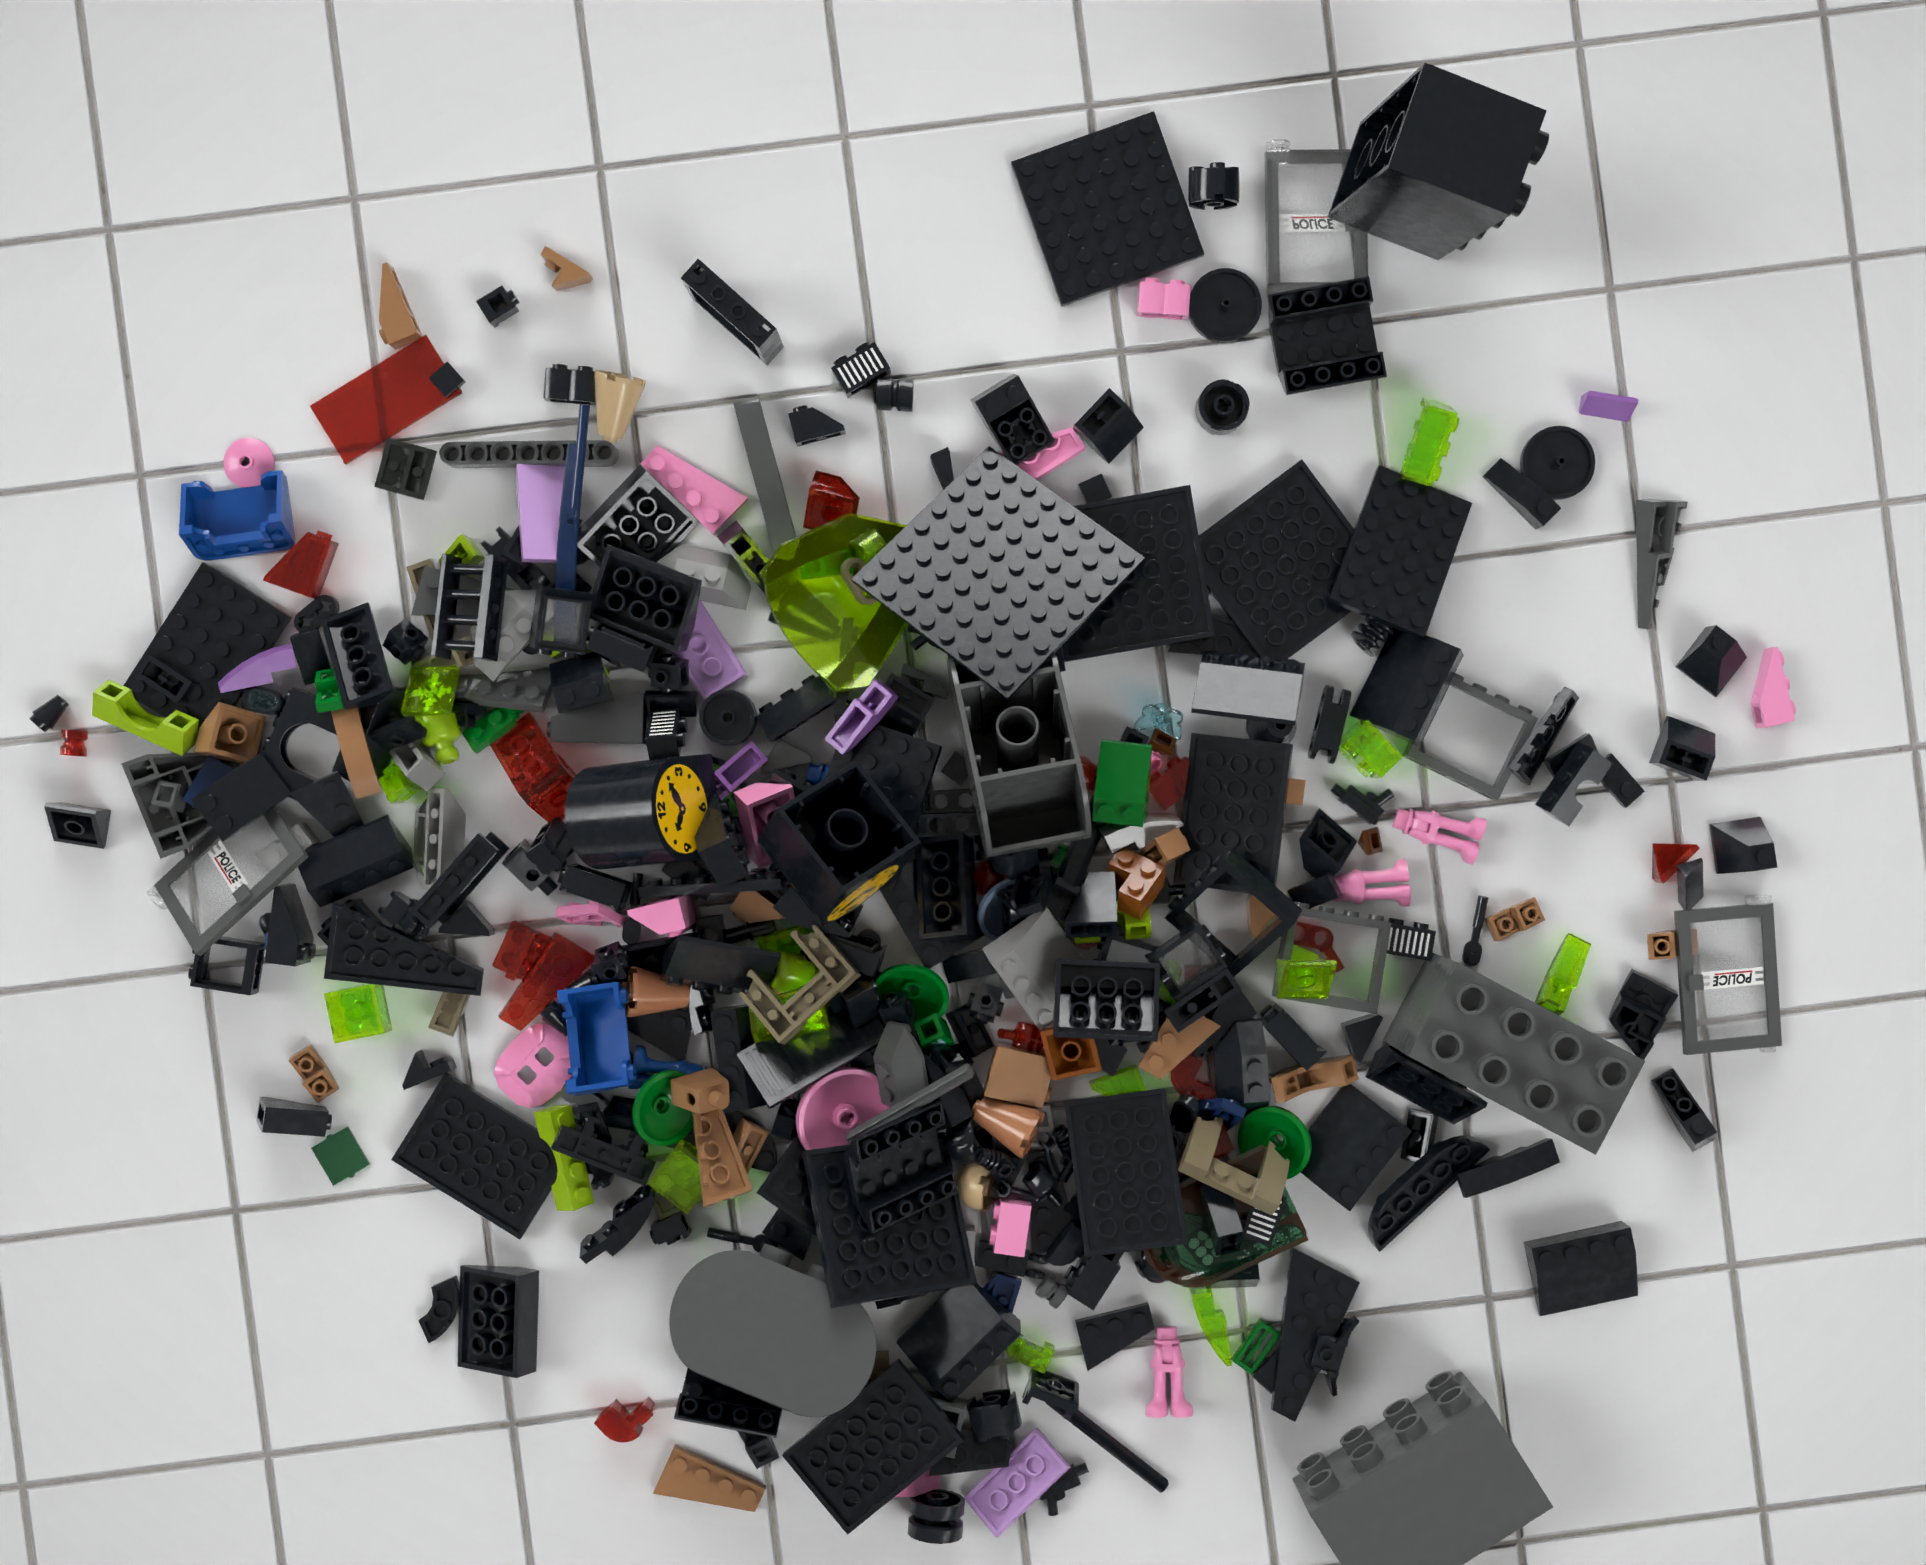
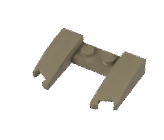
(834, 976)
(1260, 1192)

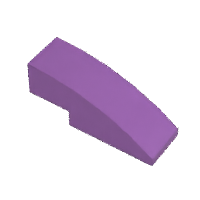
(258, 669)
(861, 716)
(738, 769)

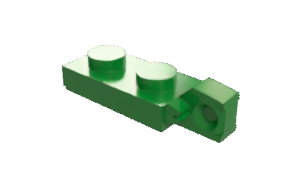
(491, 728)

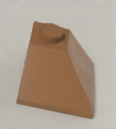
(230, 734)

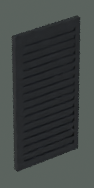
(789, 1068)

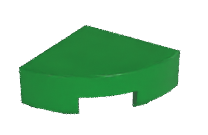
(1058, 855)

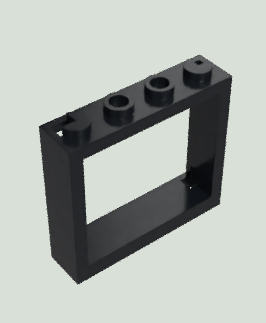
(732, 312)
(1258, 886)

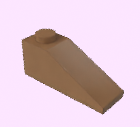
(395, 314)

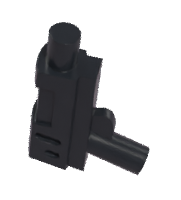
(1366, 805)
(1065, 1482)

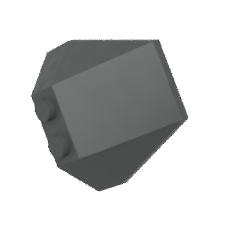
(168, 829)

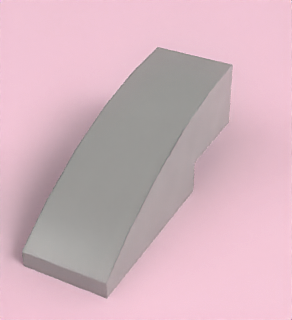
(1156, 824)

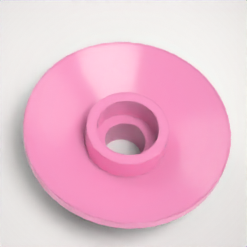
(260, 459)

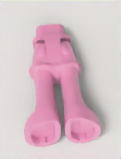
(1425, 827)
(1354, 885)
(1168, 1358)

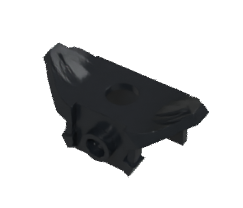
(1330, 1352)

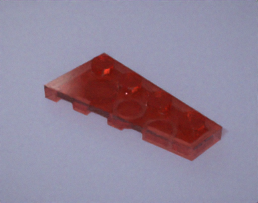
(553, 970)

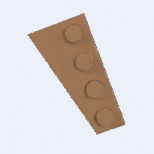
(718, 1159)
(704, 1481)

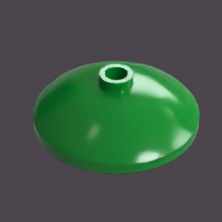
(923, 986)
(666, 1122)
(1266, 1123)

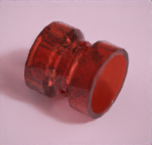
(74, 743)

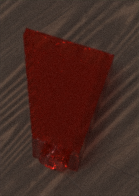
(305, 565)

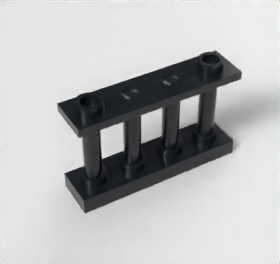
(490, 607)
(460, 879)

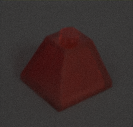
(828, 500)

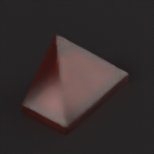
(1667, 857)

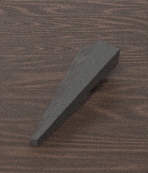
(1655, 536)

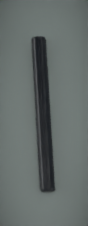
(1116, 1449)

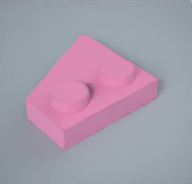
(589, 914)

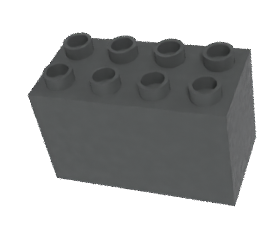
(1513, 1051)
(1423, 1483)

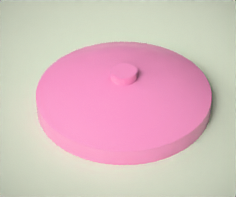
(837, 1106)

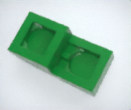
(328, 694)

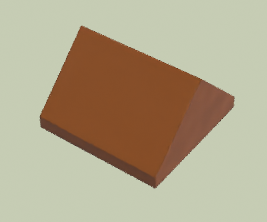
(1070, 1055)

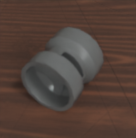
(1052, 1291)

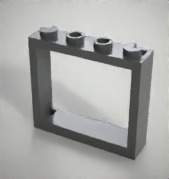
(1500, 702)
(1349, 917)

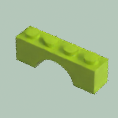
(118, 707)
(572, 1184)

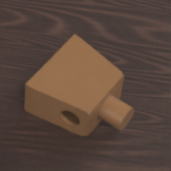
(700, 1091)

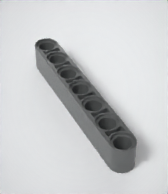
(517, 450)
(765, 471)

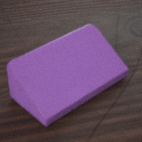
(1607, 405)

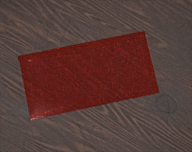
(382, 400)

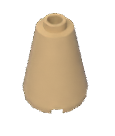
(615, 402)

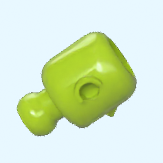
(441, 734)
(792, 971)

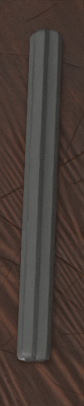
(916, 1100)

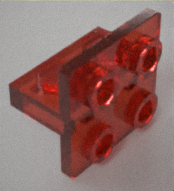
(519, 950)

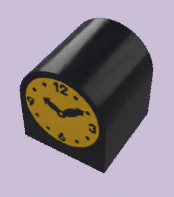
(639, 811)
(838, 843)

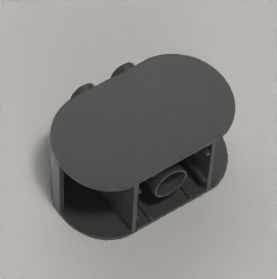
(1021, 761)
(772, 1332)

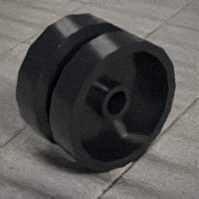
(713, 720)
(936, 1517)

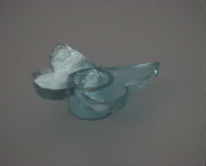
(1162, 717)

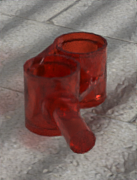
(1307, 936)
(1024, 1037)

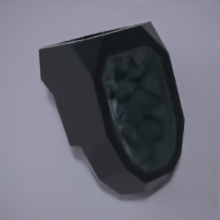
(262, 700)

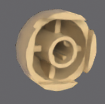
(975, 1187)

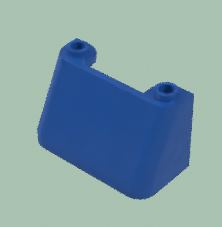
(237, 519)
(597, 1038)

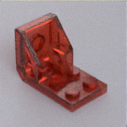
(535, 768)

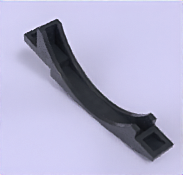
(1079, 854)

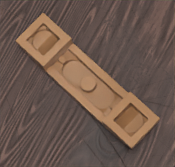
(356, 752)

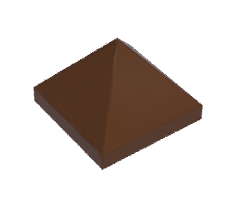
(1162, 742)
(1370, 841)

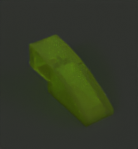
(1563, 974)
(1212, 1322)

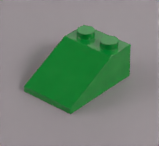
(1122, 783)

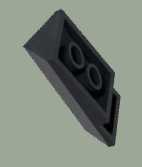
(374, 717)

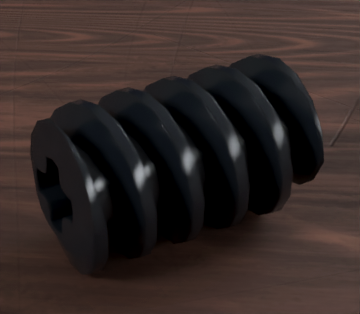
(1370, 634)

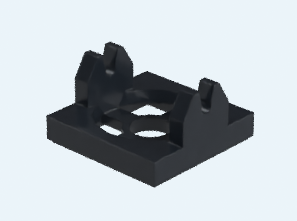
(1053, 1396)

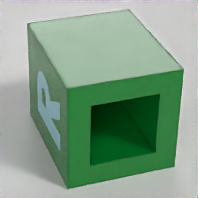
(933, 1032)

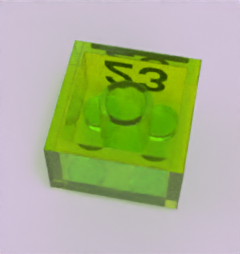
(1369, 750)
(358, 1012)
(679, 1177)

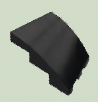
(1641, 1011)

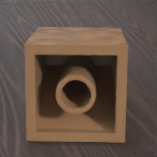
(1018, 1076)

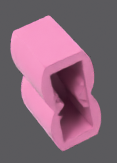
(1163, 299)

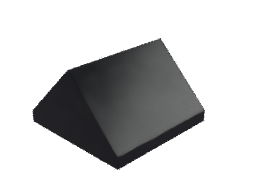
(78, 824)

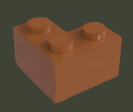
(1138, 881)

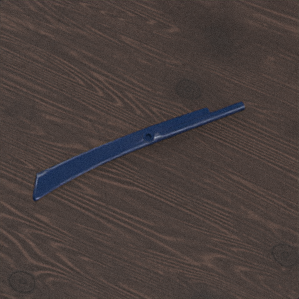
(570, 506)

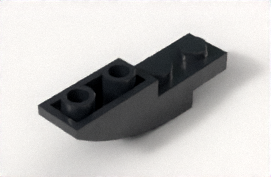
(627, 1221)

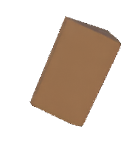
(749, 1140)

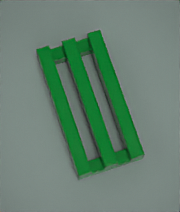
(1248, 1340)

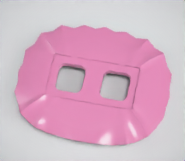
(523, 1052)

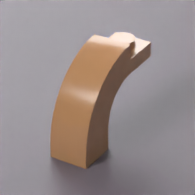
(1323, 1074)

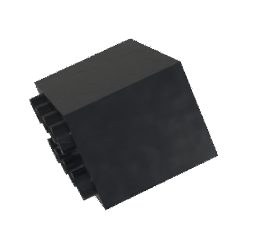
(1439, 163)

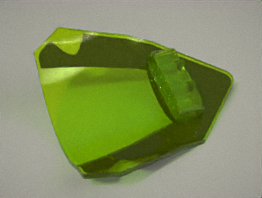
(818, 611)

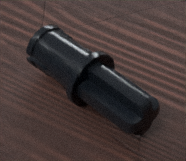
(749, 931)

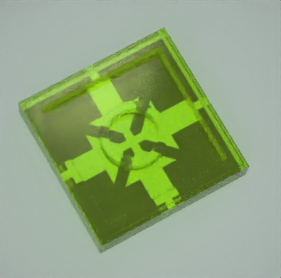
(430, 691)

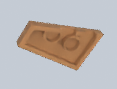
(1175, 1046)

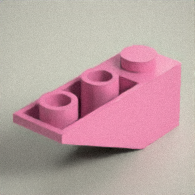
(1771, 697)

